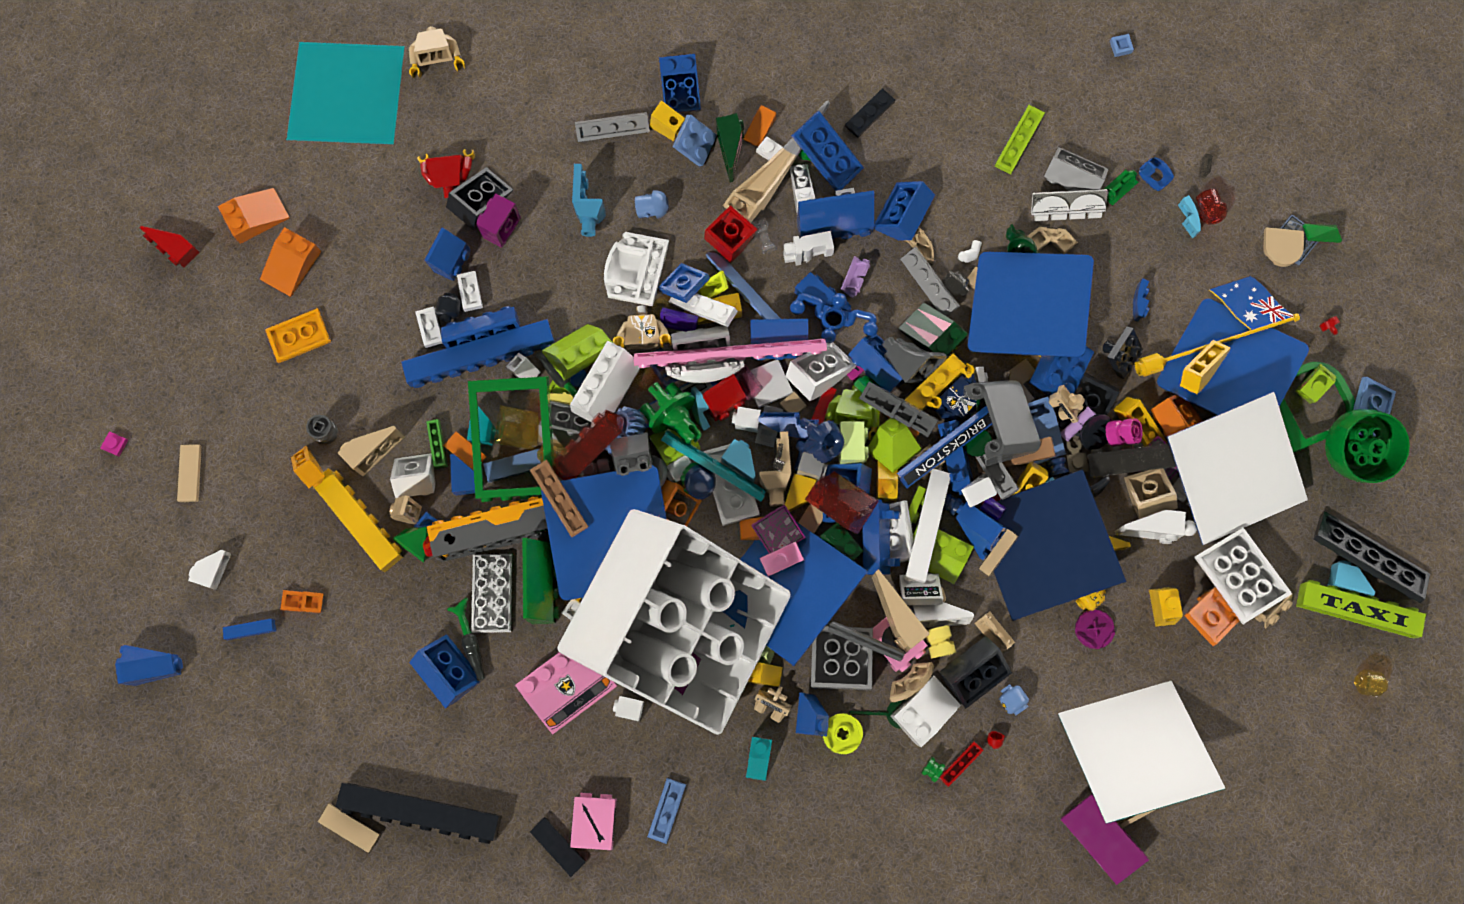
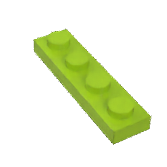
(1019, 139)

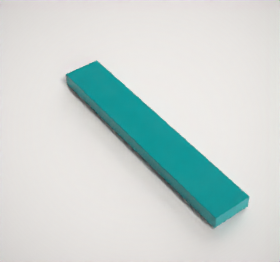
(714, 465)

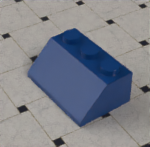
(904, 210)
(778, 331)
(870, 357)
(856, 473)
(445, 670)

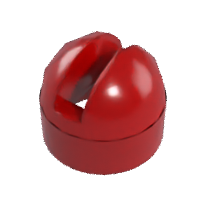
(995, 739)

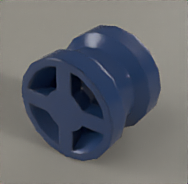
(1057, 467)
(951, 504)

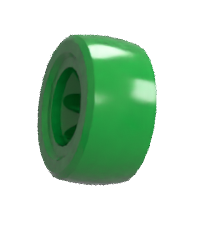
(1382, 454)

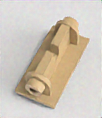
(1271, 615)
(994, 631)

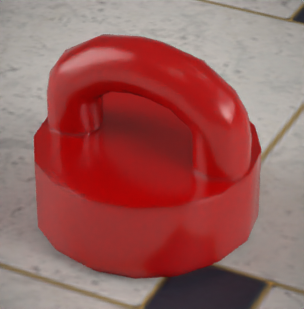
(1330, 324)

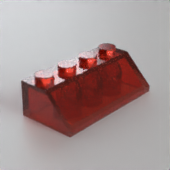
(588, 445)

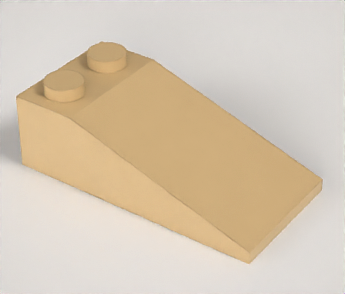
(902, 621)

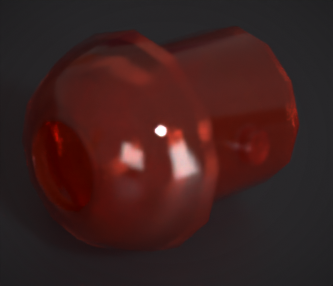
(1211, 207)

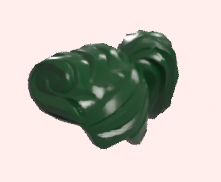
(1019, 242)

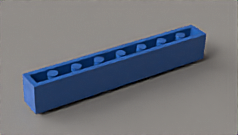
(477, 354)

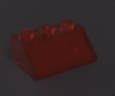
(842, 501)

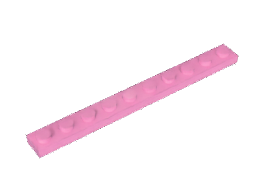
(738, 352)

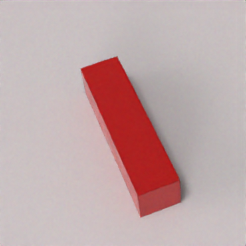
(822, 406)
(961, 763)

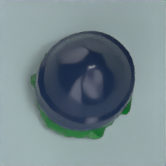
(698, 481)

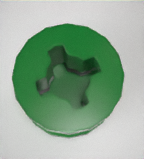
(933, 769)

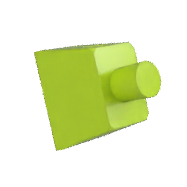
(1316, 384)

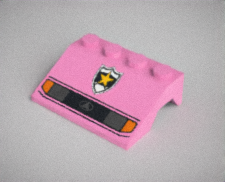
(562, 690)

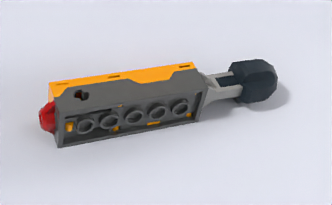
(486, 530)

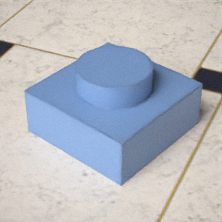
(1121, 45)

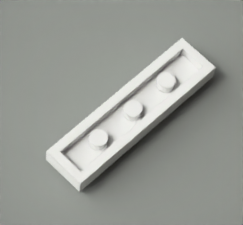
(707, 308)

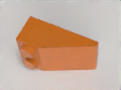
(253, 214)
(289, 261)

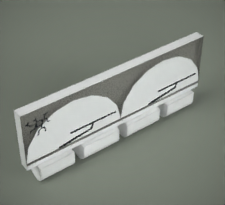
(1070, 202)

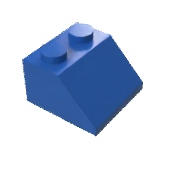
(447, 255)

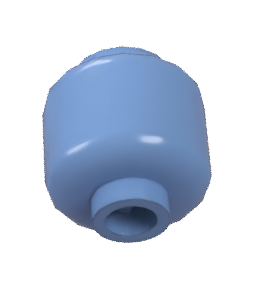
(1013, 699)

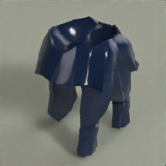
(825, 433)

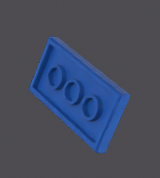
(827, 151)

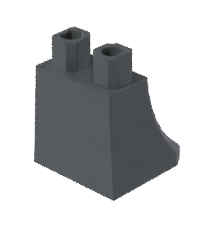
(910, 361)
(631, 454)

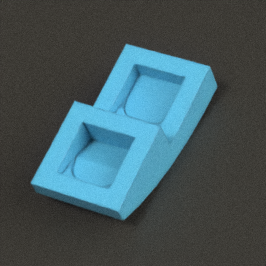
(1192, 220)
(698, 408)

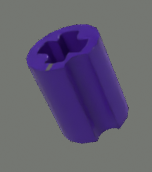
(993, 508)

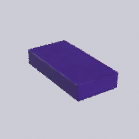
(678, 320)

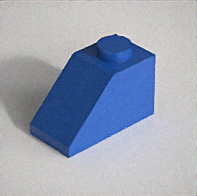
(461, 477)
(811, 716)

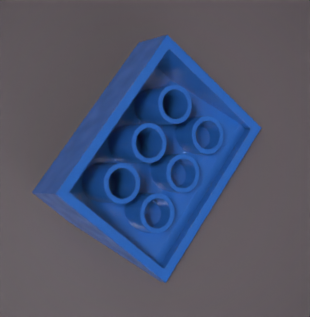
(840, 214)

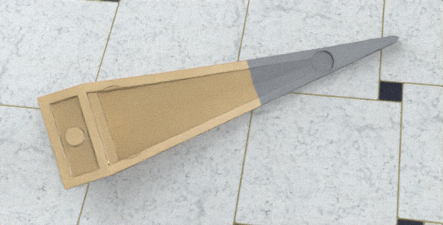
(758, 189)

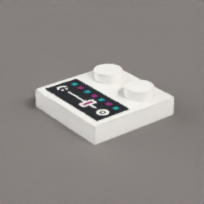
(921, 593)

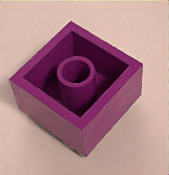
(498, 220)

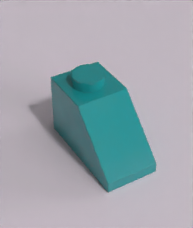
(486, 428)
(758, 758)

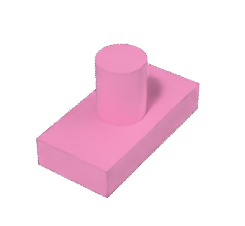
(781, 558)

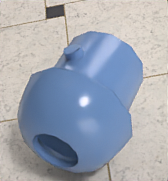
(651, 204)

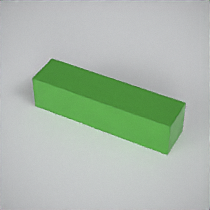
(436, 444)

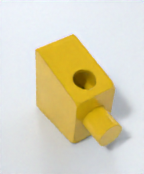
(666, 121)
(1165, 606)

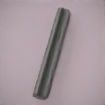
(866, 641)

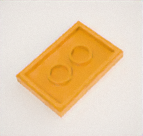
(298, 335)

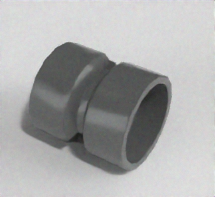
(322, 429)
(600, 467)

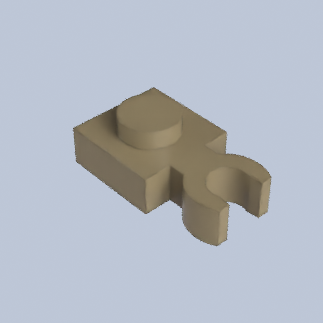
(1076, 461)

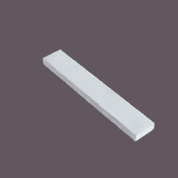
(928, 526)

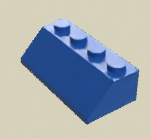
(479, 327)

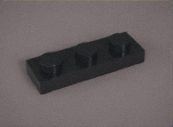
(870, 113)

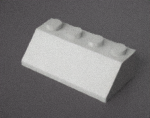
(605, 382)

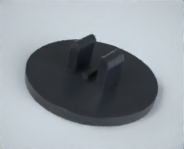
(1094, 432)

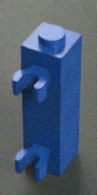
(958, 462)
(877, 540)

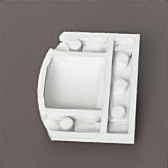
(635, 268)
(704, 372)

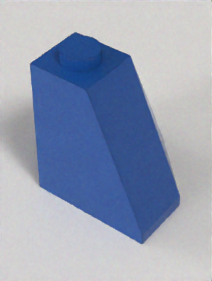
(980, 529)
(145, 666)

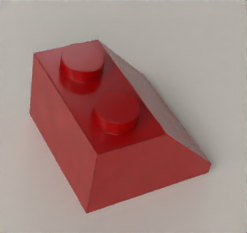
(730, 233)
(724, 398)

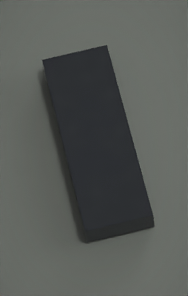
(557, 847)

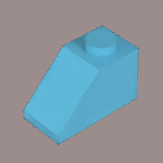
(739, 458)
(1350, 579)

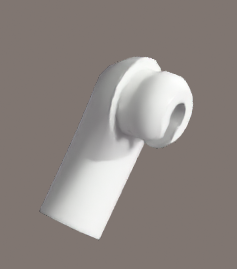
(971, 254)

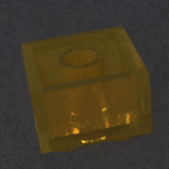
(517, 427)

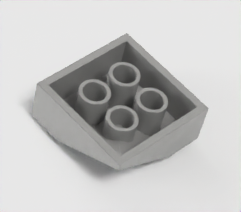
(840, 662)

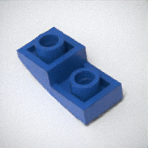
(1139, 302)

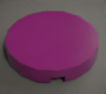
(1094, 629)

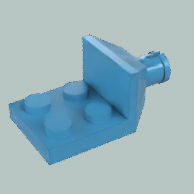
(587, 210)

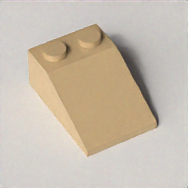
(369, 449)

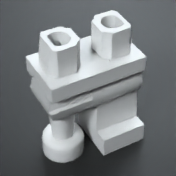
(807, 247)

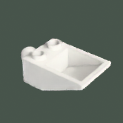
(1163, 526)

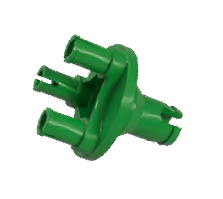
(672, 412)

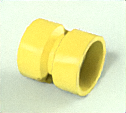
(940, 642)

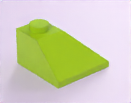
(893, 445)

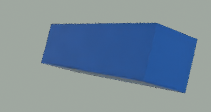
(249, 629)

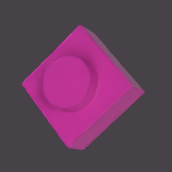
(114, 444)

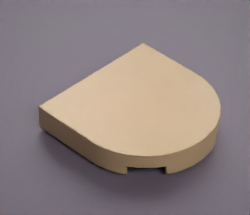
(1283, 245)

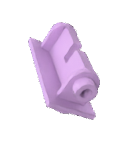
(853, 278)

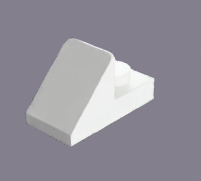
(979, 490)

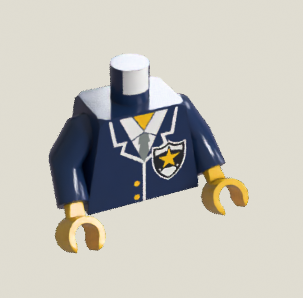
(952, 403)

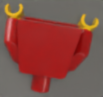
(446, 171)

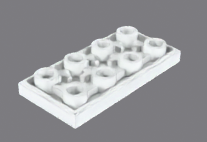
(492, 593)

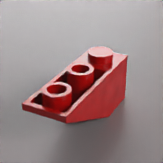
(175, 245)

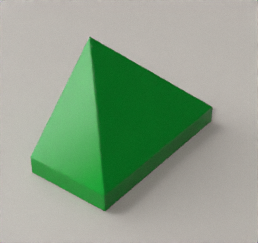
(1322, 233)
(412, 541)

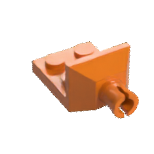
(1212, 616)

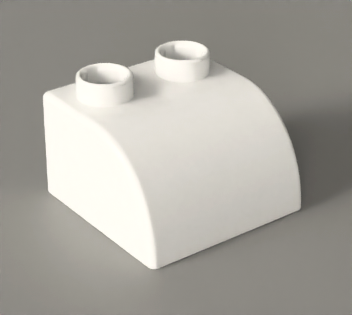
(659, 603)

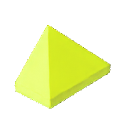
(714, 285)

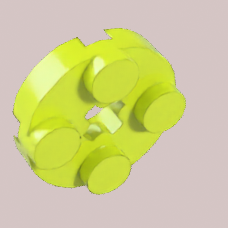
(853, 738)

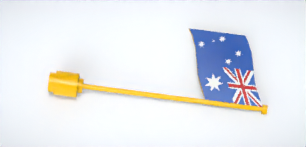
(1247, 302)

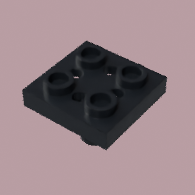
(1124, 352)

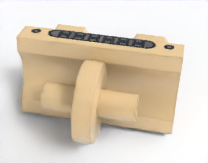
(1069, 403)
(774, 700)

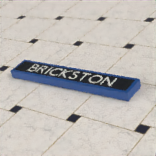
(945, 447)

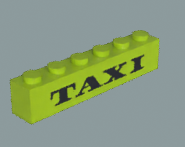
(1360, 609)

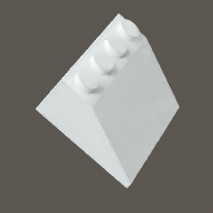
(1243, 575)

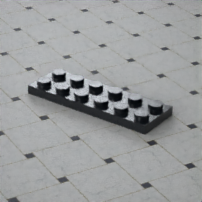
(1372, 557)

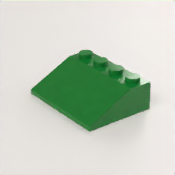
(539, 583)

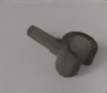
(779, 464)

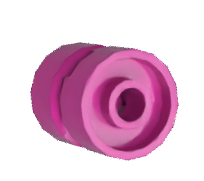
(1125, 431)

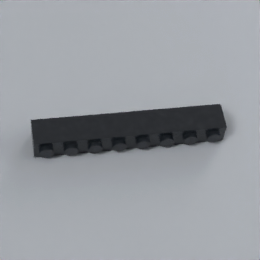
(418, 811)

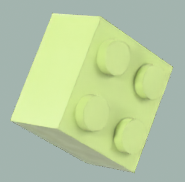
(854, 446)

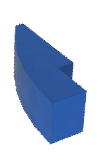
(785, 422)

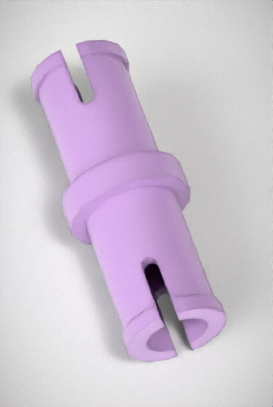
(1073, 428)

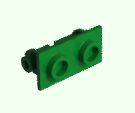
(1121, 186)

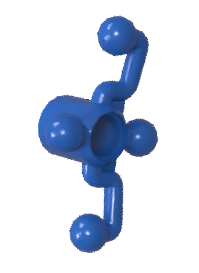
(847, 318)

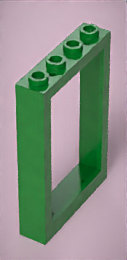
(540, 383)

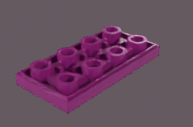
(1105, 842)

